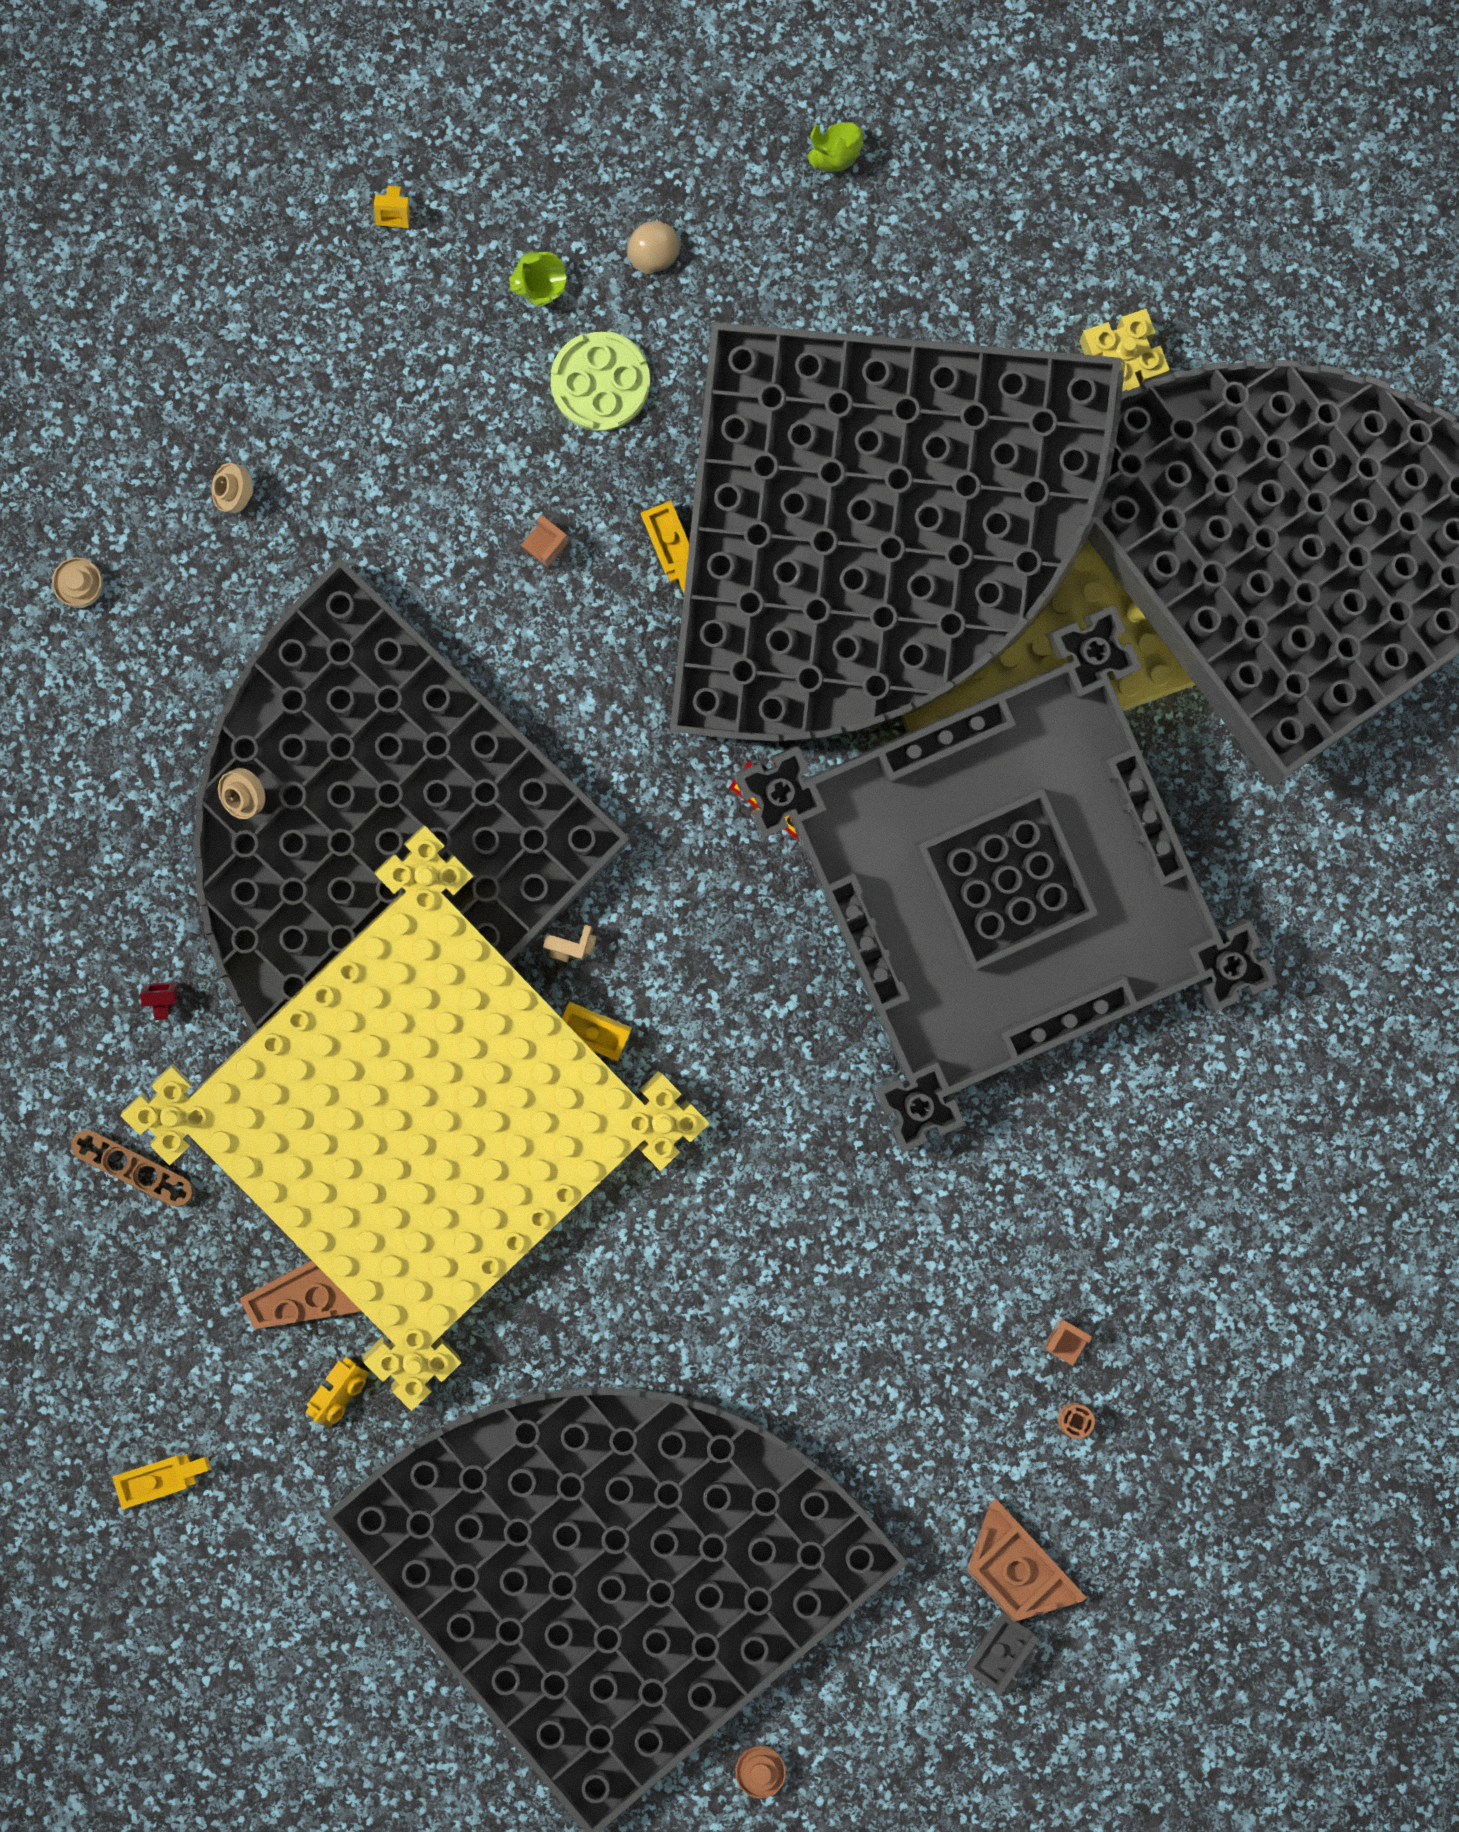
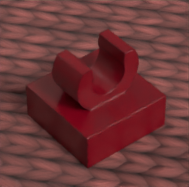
(160, 997)

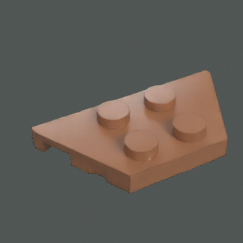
(1018, 1569)

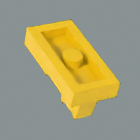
(597, 1030)

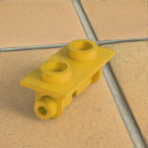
(329, 1406)

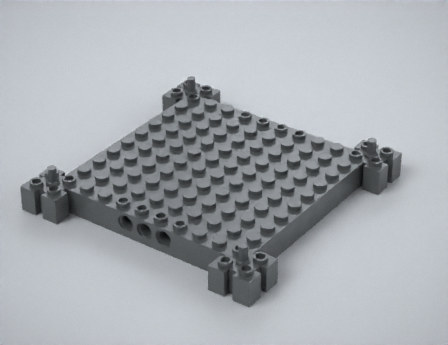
(1006, 878)

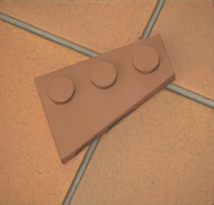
(296, 1297)

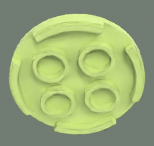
(600, 381)

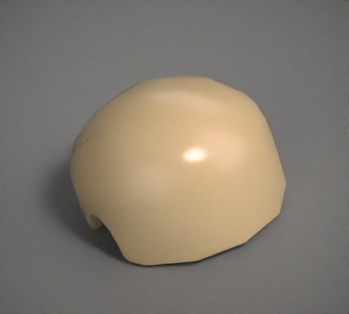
(653, 247)

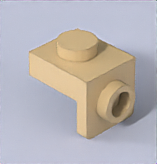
(563, 949)

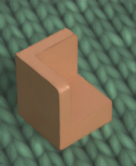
(545, 542)
(1066, 1341)

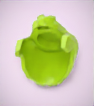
(836, 147)
(539, 277)

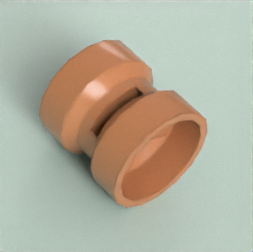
(1070, 1420)

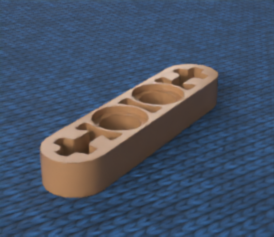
(134, 1165)

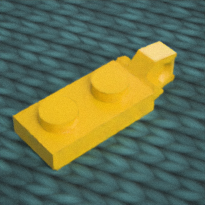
(668, 540)
(158, 1479)

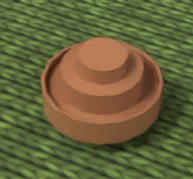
(760, 1771)

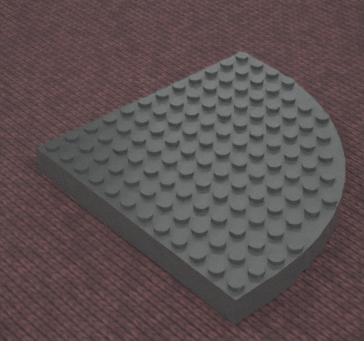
(877, 521)
(1288, 544)
(357, 750)
(613, 1573)

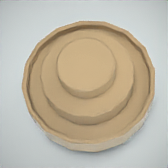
(231, 487)
(77, 582)
(241, 793)

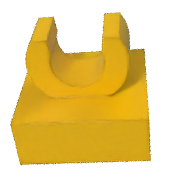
(392, 209)

